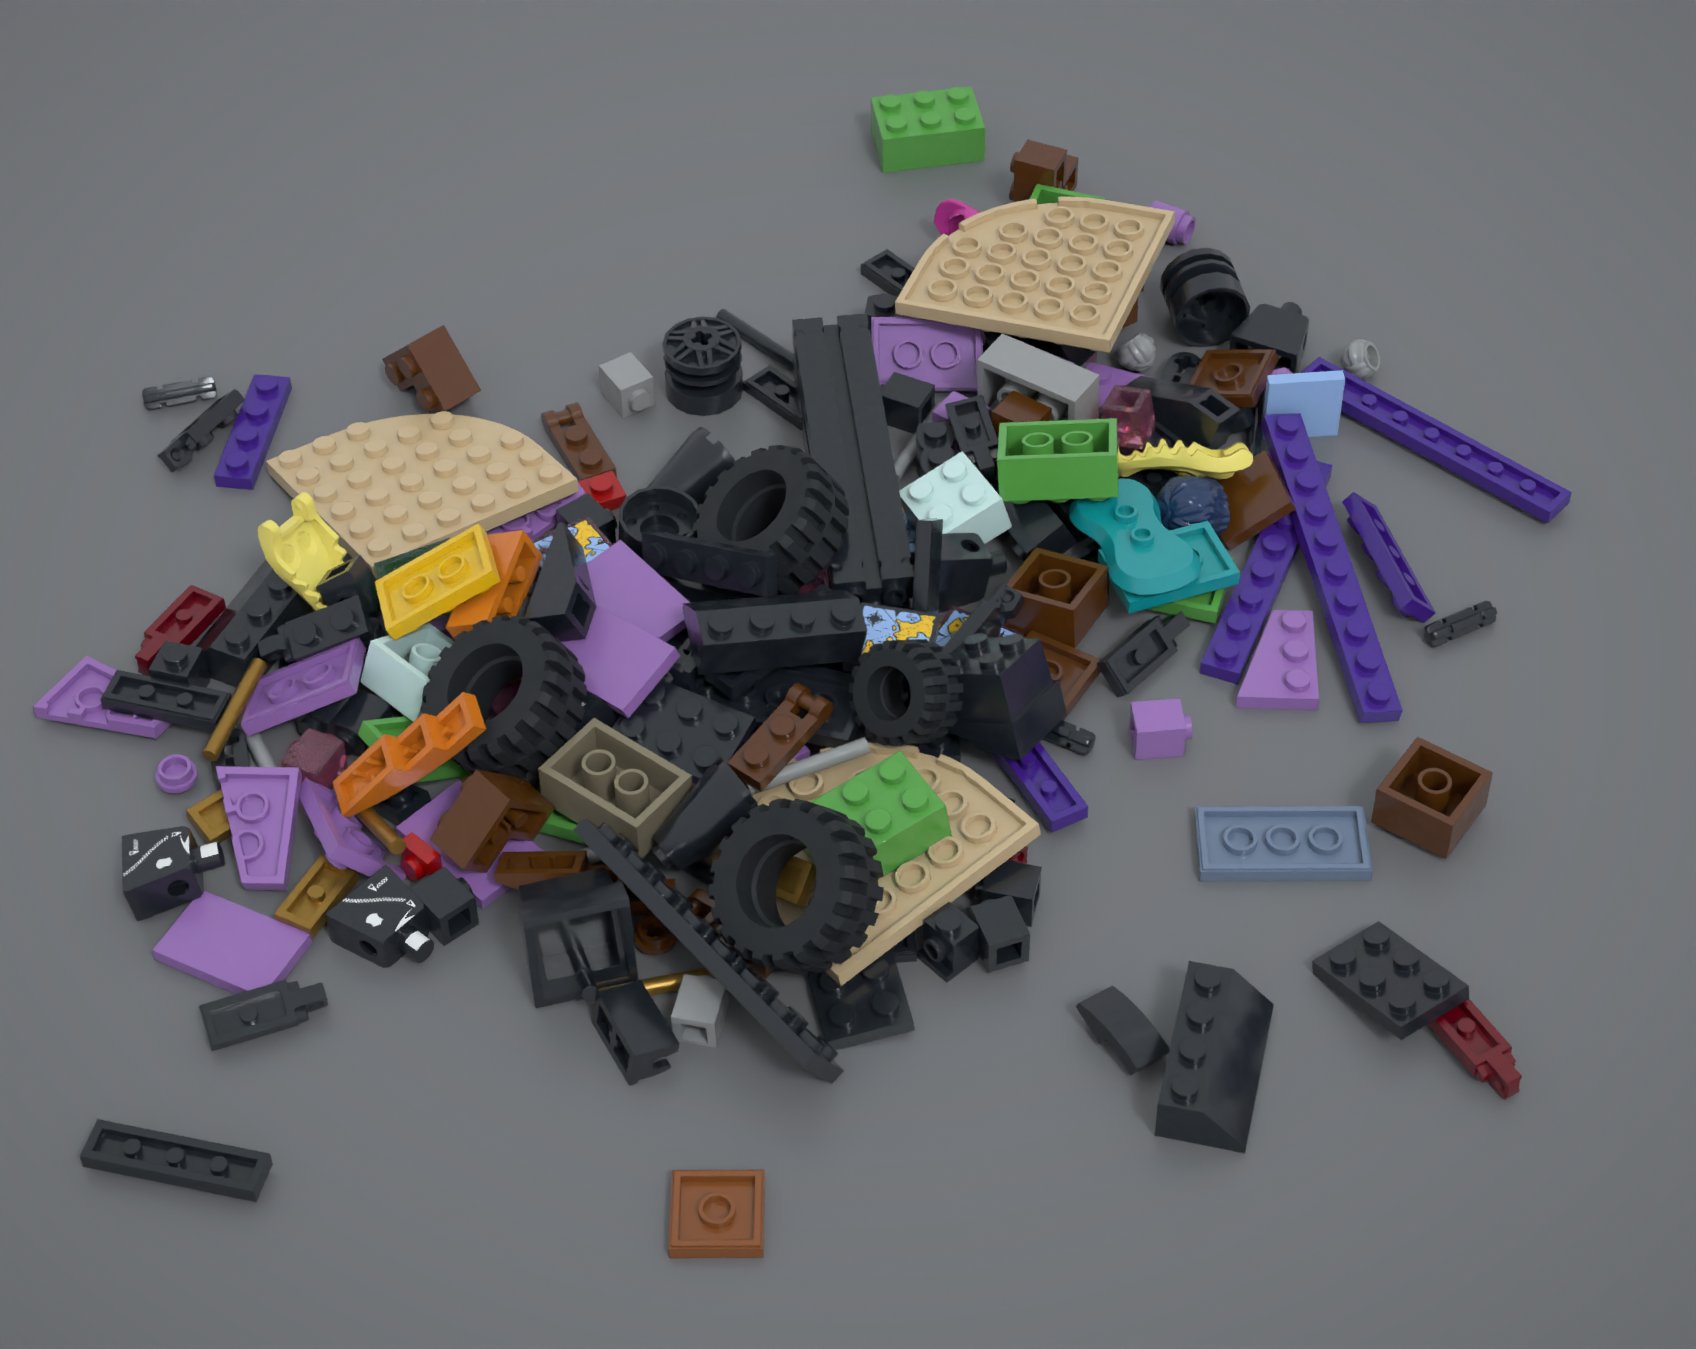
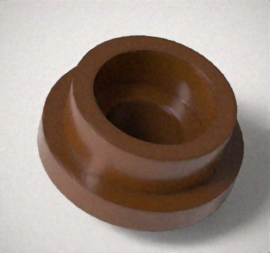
(645, 936)

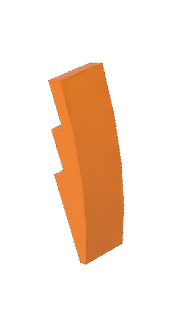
(403, 760)

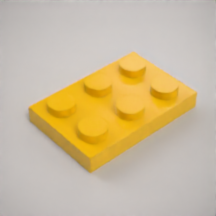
(437, 581)

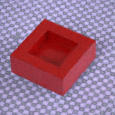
(605, 490)
(419, 858)

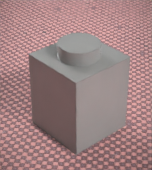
(627, 385)
(700, 1010)

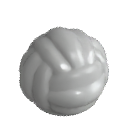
(1137, 353)
(1360, 358)

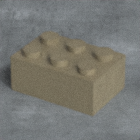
(613, 782)

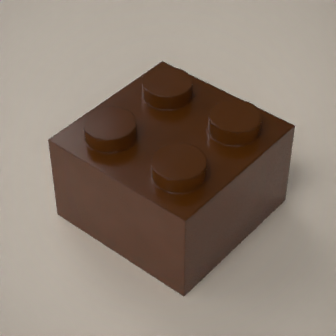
(1059, 595)
(1431, 797)

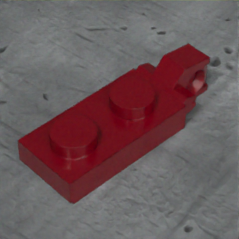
(179, 623)
(1479, 1047)

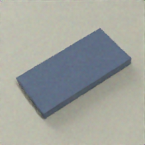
(1282, 843)

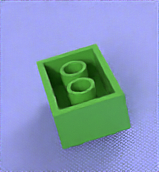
(927, 129)
(1058, 460)
(894, 810)

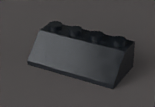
(249, 618)
(775, 631)
(1214, 1059)

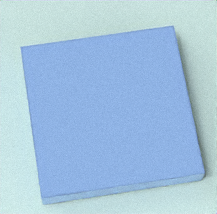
(1312, 395)

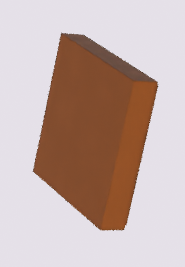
(717, 1214)

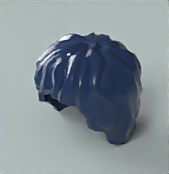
(1191, 501)

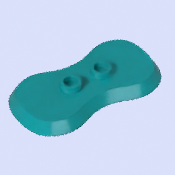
(1137, 546)

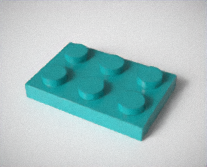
(1216, 569)

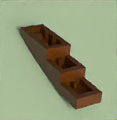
(535, 866)

